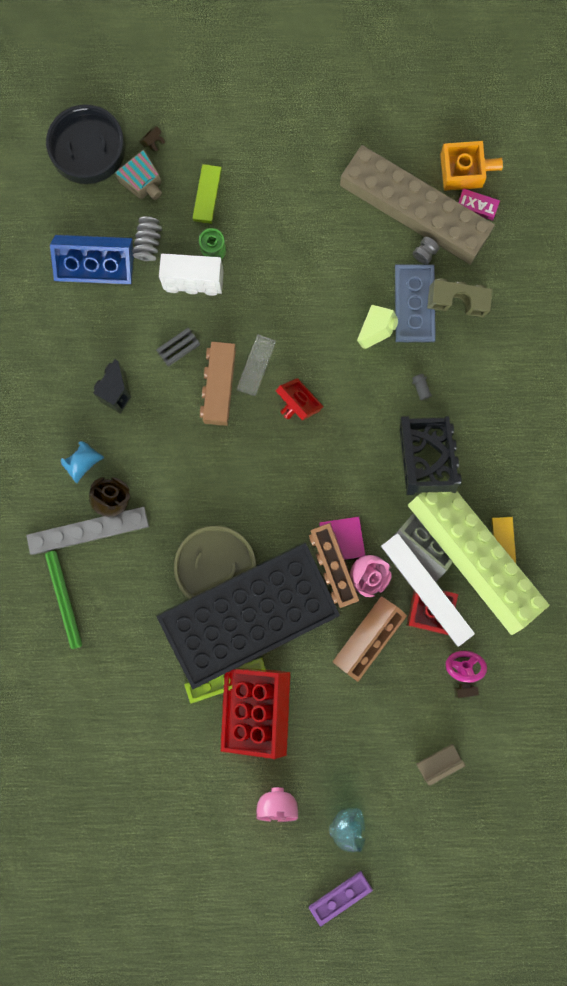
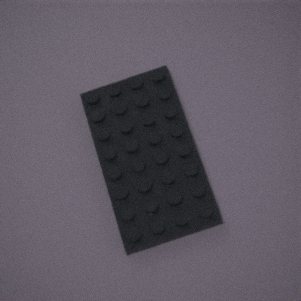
(248, 615)

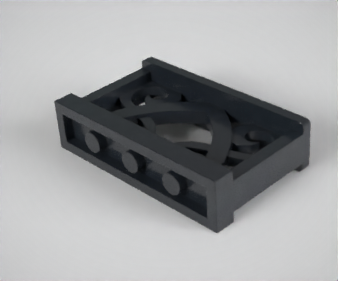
(409, 434)

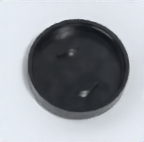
(85, 144)

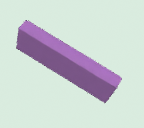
(340, 898)

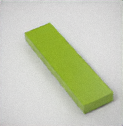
(216, 685)

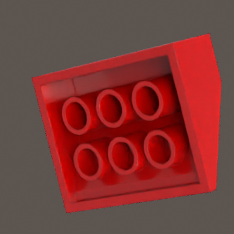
(256, 713)

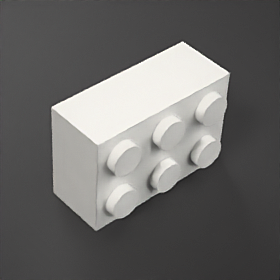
(191, 274)

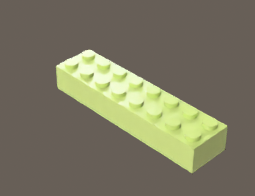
(480, 558)

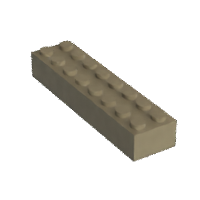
(416, 204)

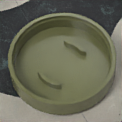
(211, 558)

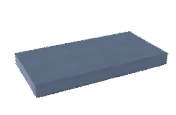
(415, 320)

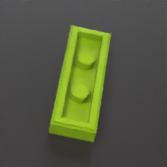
(207, 194)

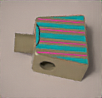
(140, 177)

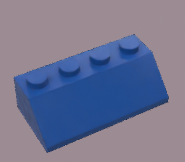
(92, 259)

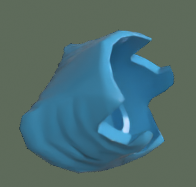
(81, 461)

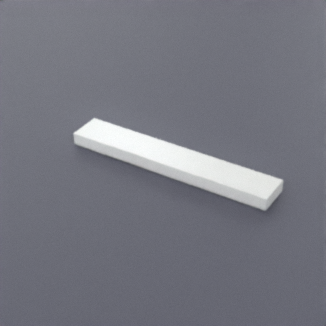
(427, 590)

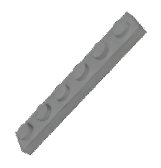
(87, 531)

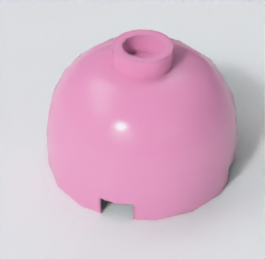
(370, 575)
(277, 806)

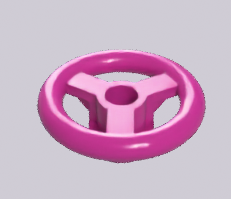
(465, 668)

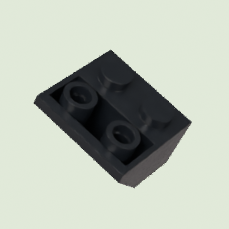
(113, 387)

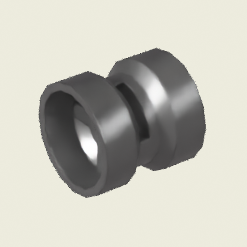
(425, 251)

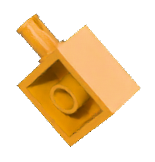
(465, 165)

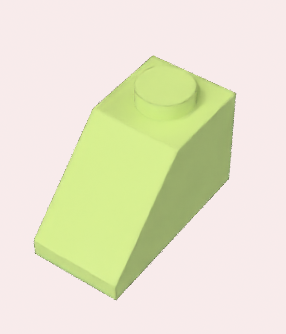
(377, 326)

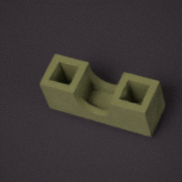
(476, 298)

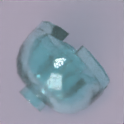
(348, 829)

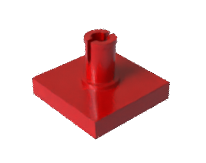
(298, 400)

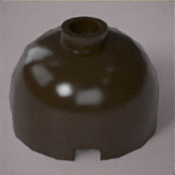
(109, 496)

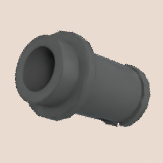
(421, 386)

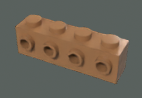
(219, 383)
(335, 565)
(355, 656)

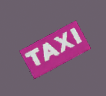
(479, 203)

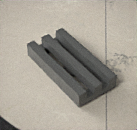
(173, 341)

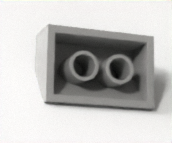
(424, 547)

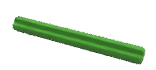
(63, 599)

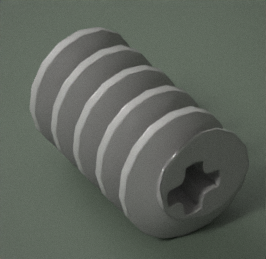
(146, 238)

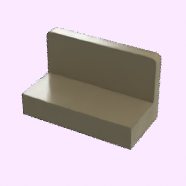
(440, 765)

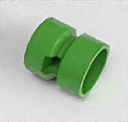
(212, 243)

